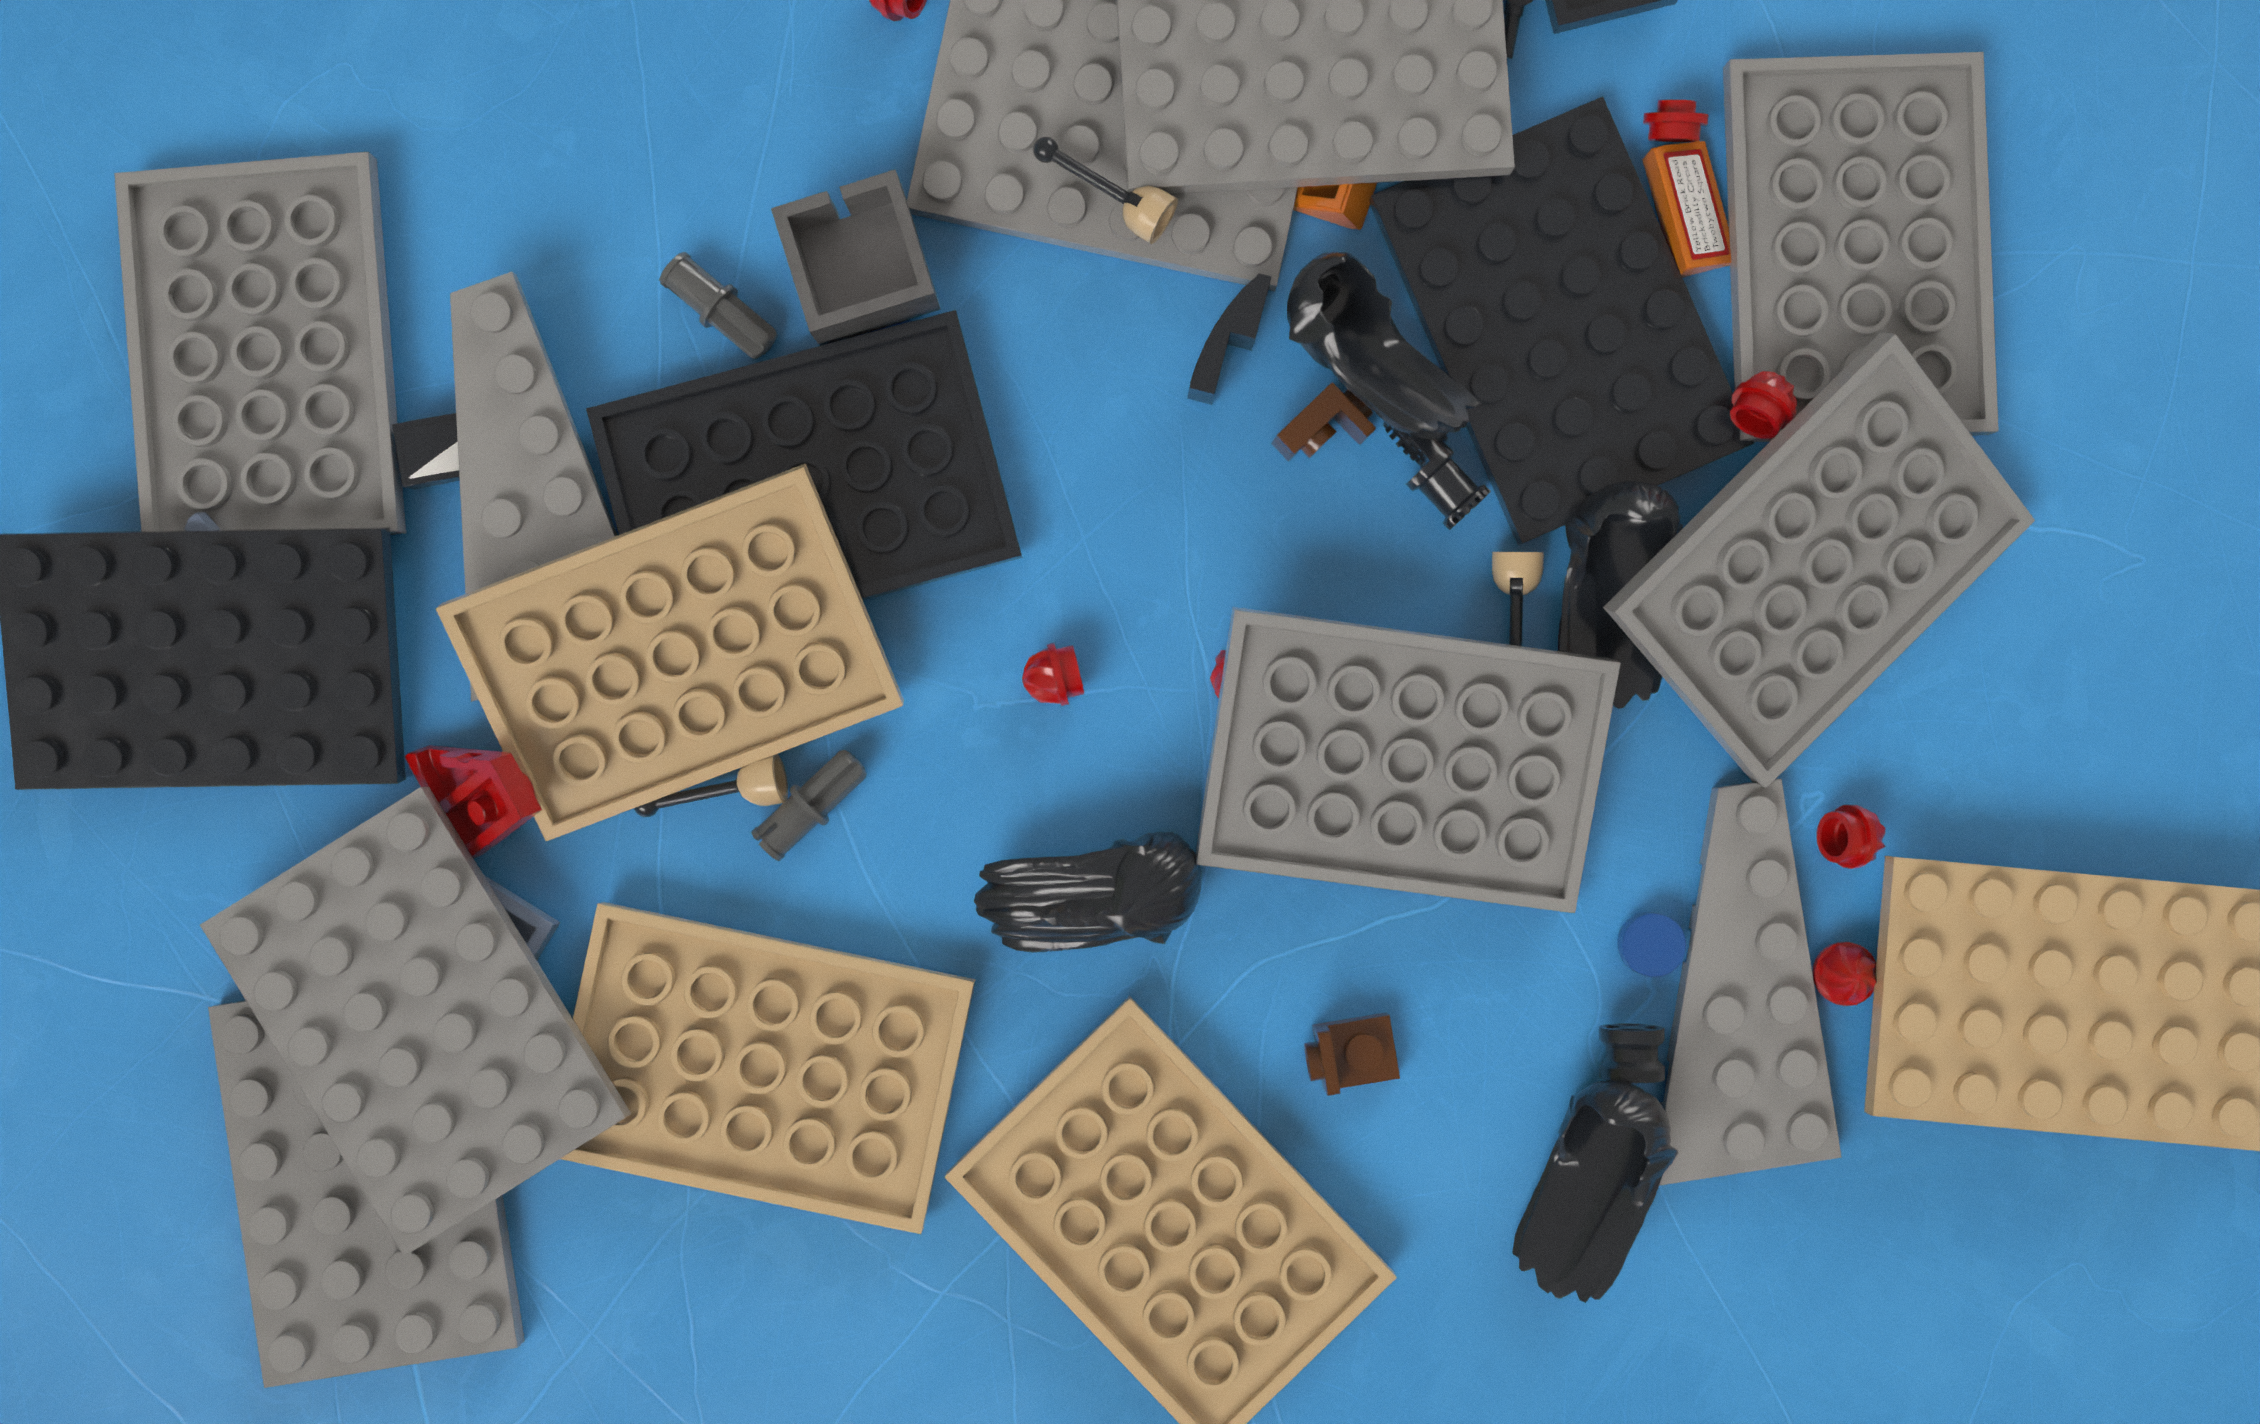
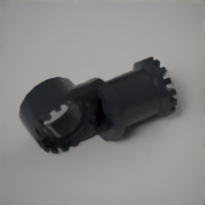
(1440, 476)

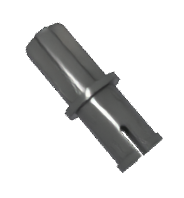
(718, 305)
(809, 804)

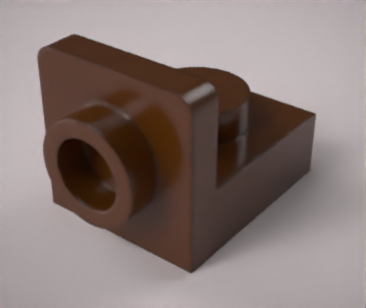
(1312, 427)
(1352, 1052)

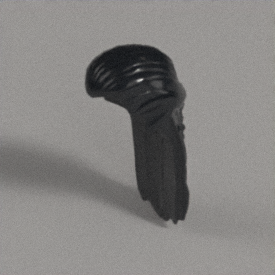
(1351, 332)
(1609, 545)
(1092, 897)
(1595, 1189)

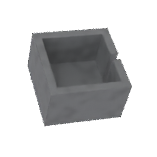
(857, 268)

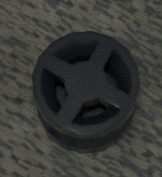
(1632, 1053)

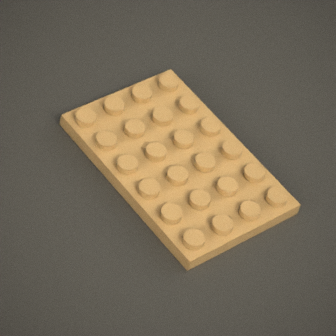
(673, 652)
(2067, 1004)
(770, 1065)
(1170, 1224)

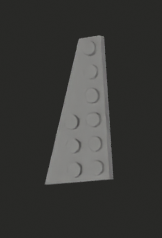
(519, 452)
(1746, 1025)

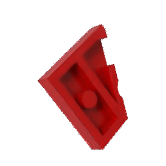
(478, 791)

